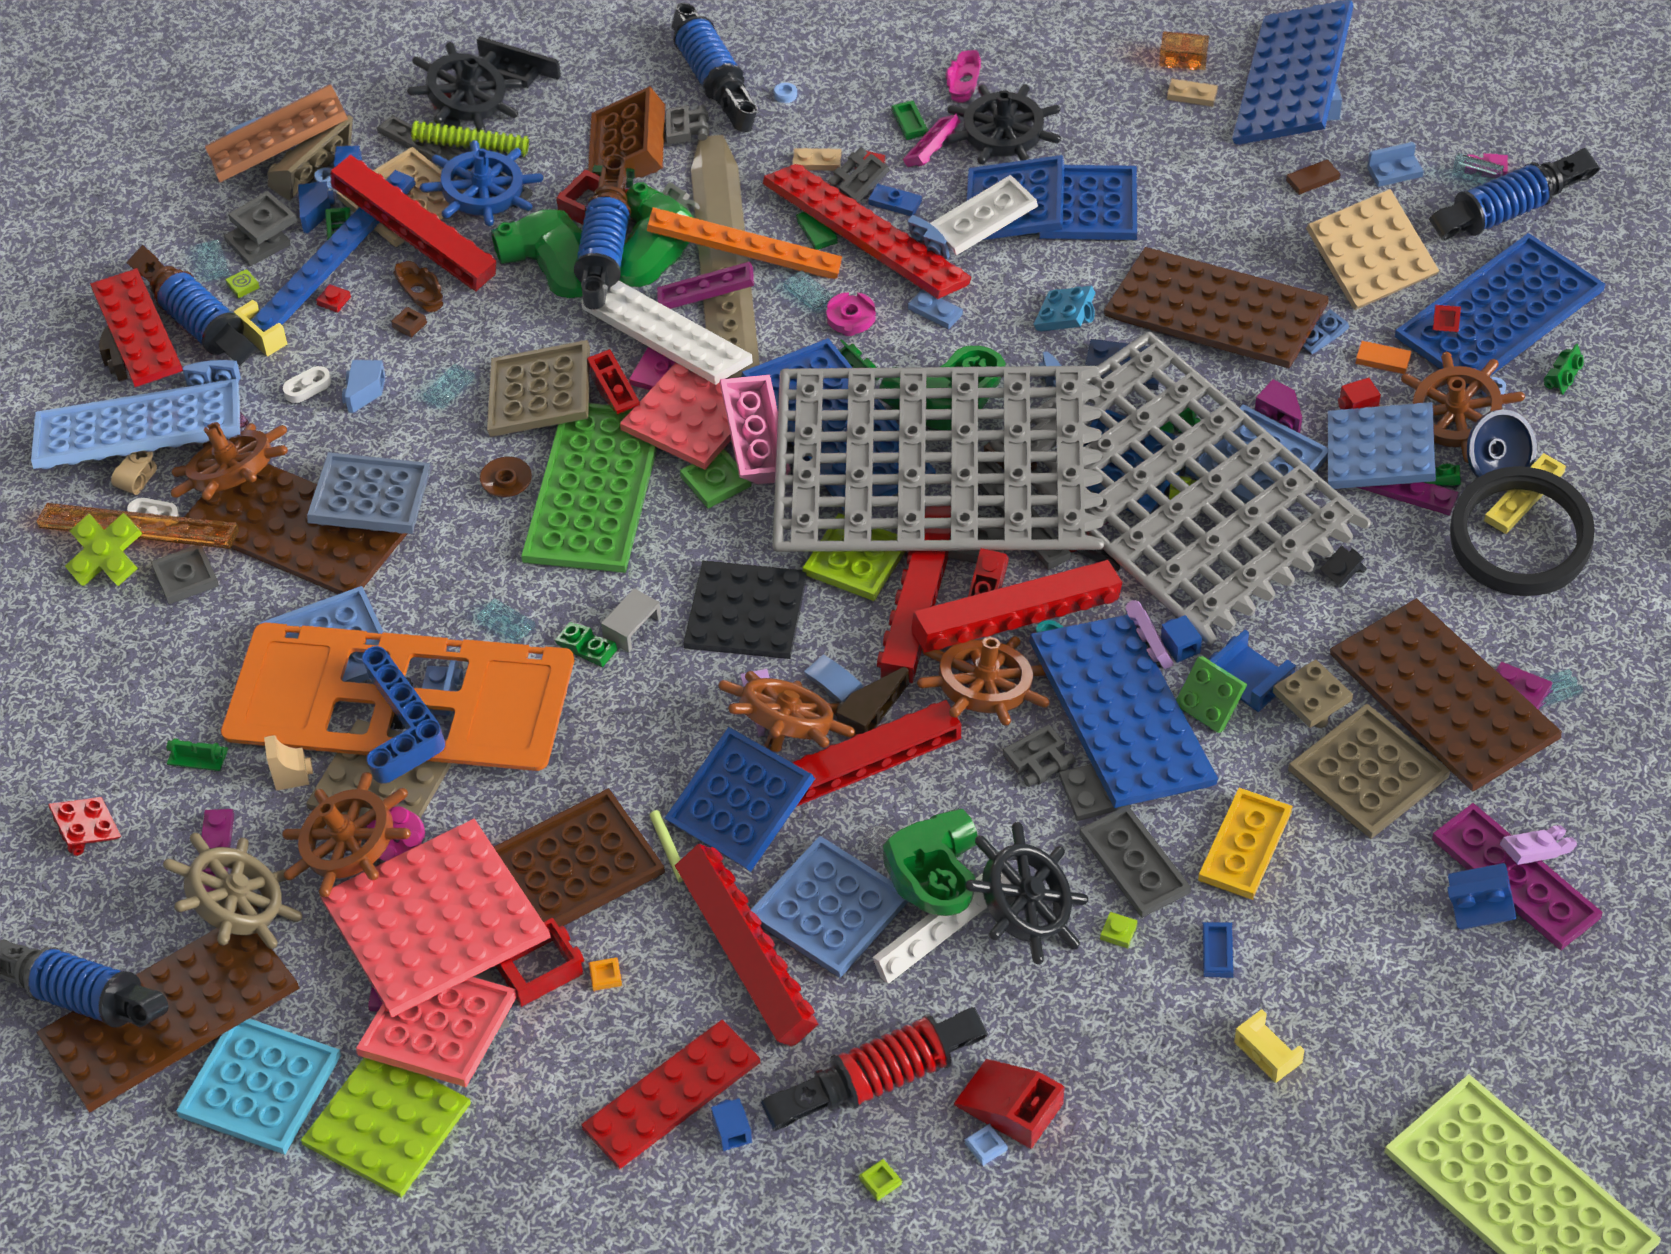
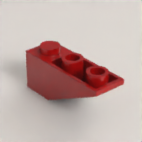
(989, 572)

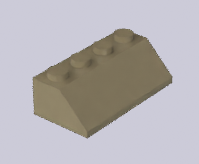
(310, 155)

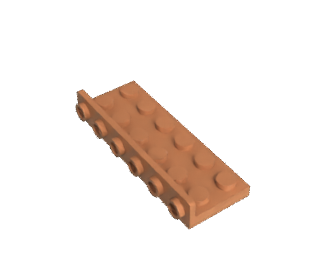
(275, 132)

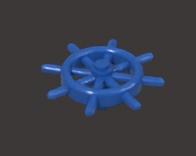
(481, 183)

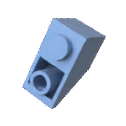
(364, 383)

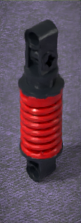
(877, 1067)

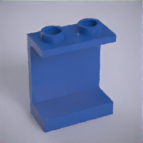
(1251, 669)

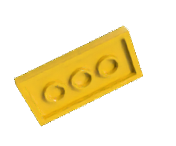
(1245, 843)

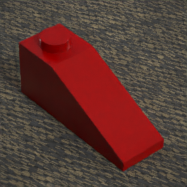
(612, 382)

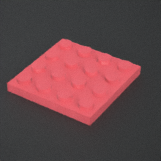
(682, 417)
(443, 1034)

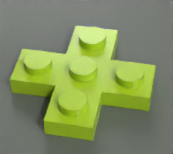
(103, 549)

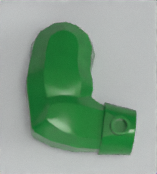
(547, 238)
(644, 252)
(964, 357)
(926, 863)

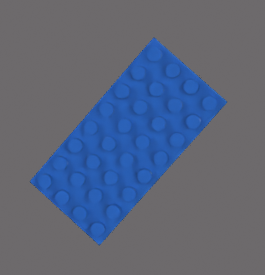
(1293, 72)
(1504, 306)
(826, 355)
(1122, 711)

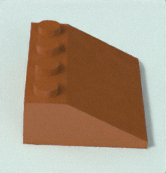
(632, 130)

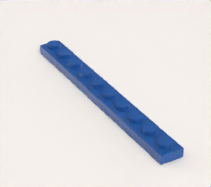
(323, 262)

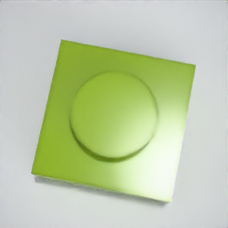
(1118, 930)

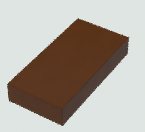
(1313, 176)

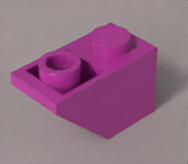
(1280, 404)

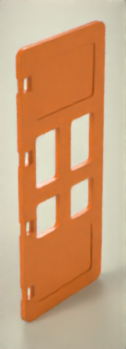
(501, 714)

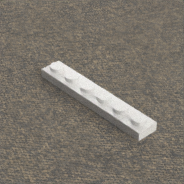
(925, 937)

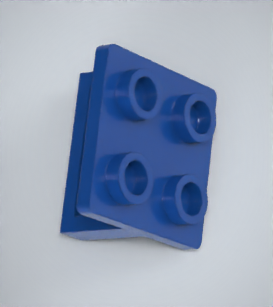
(1481, 896)

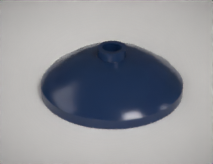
(1511, 441)

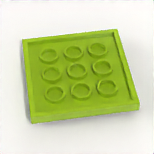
(386, 1124)

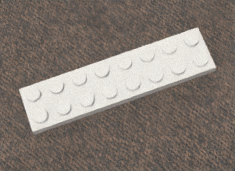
(671, 334)

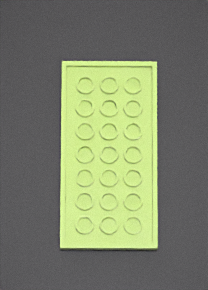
(1512, 1181)

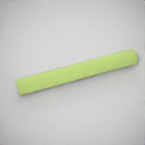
(666, 841)

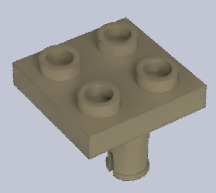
(1313, 694)

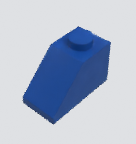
(312, 203)

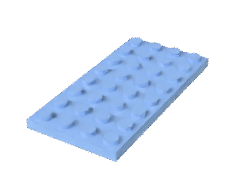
(134, 423)

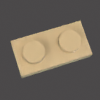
(1192, 92)
(818, 159)

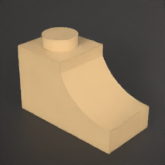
(287, 764)

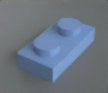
(935, 309)

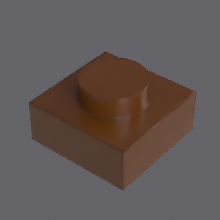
(409, 322)

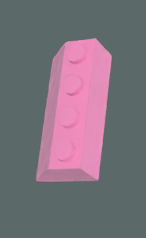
(752, 426)

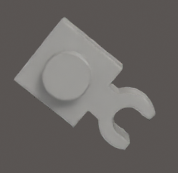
(679, 195)

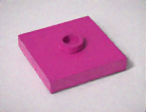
(650, 369)

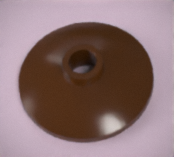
(503, 469)

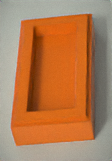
(1383, 357)

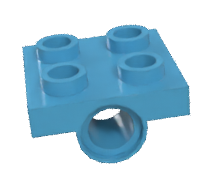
(1066, 309)

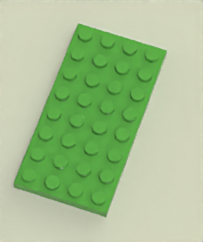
(590, 495)

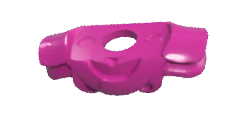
(966, 64)

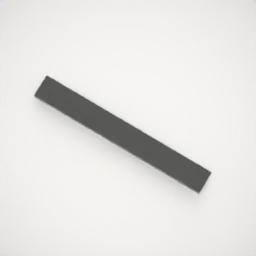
(400, 132)

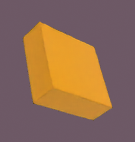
(605, 974)

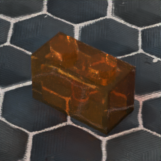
(1184, 50)

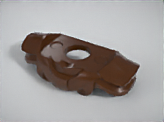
(410, 275)

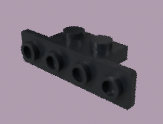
(519, 63)

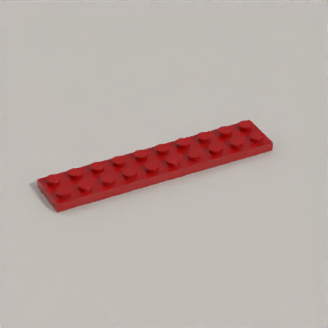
(867, 231)

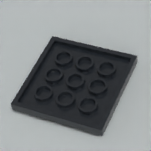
(745, 609)

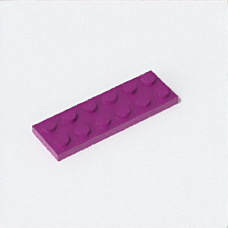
(1536, 889)

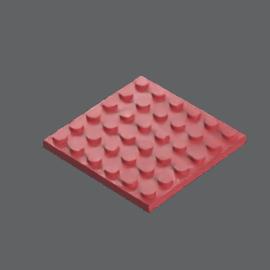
(434, 917)

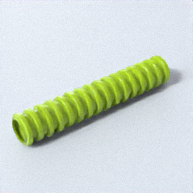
(462, 137)

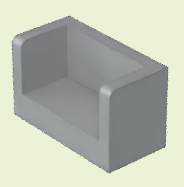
(628, 618)

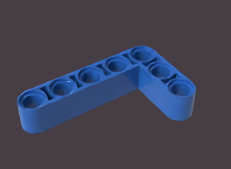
(408, 708)

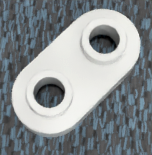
(306, 385)
(151, 506)

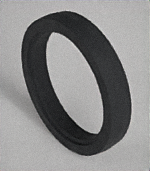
(1525, 479)

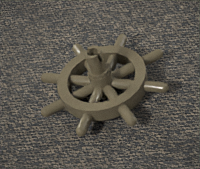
(232, 891)

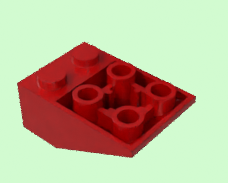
(1012, 1100)

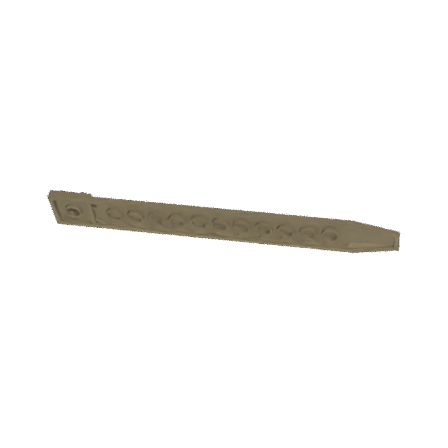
(720, 202)

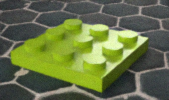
(854, 571)

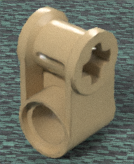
(134, 472)

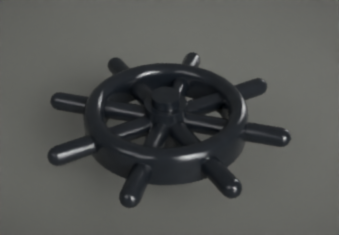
(465, 87)
(1003, 123)
(1026, 892)

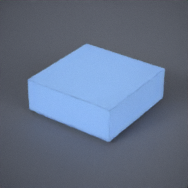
(986, 1144)

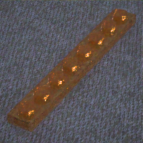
(153, 526)

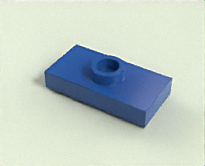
(895, 200)

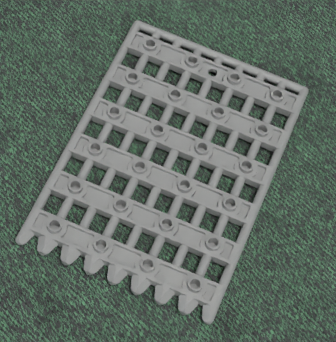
(912, 456)
(1218, 483)

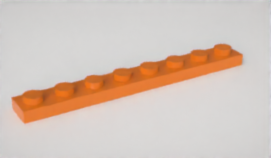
(744, 243)

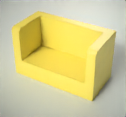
(266, 341)
(1266, 1048)

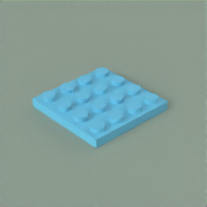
(259, 1084)

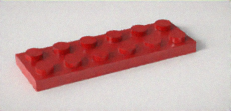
(136, 327)
(670, 1094)

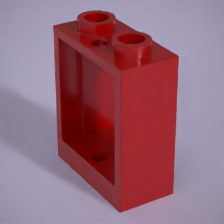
(567, 198)
(551, 980)

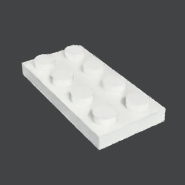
(984, 214)

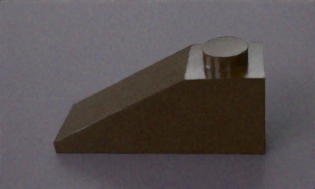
(870, 704)

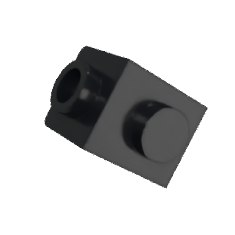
(1343, 565)

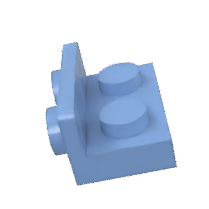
(1394, 164)
(443, 679)

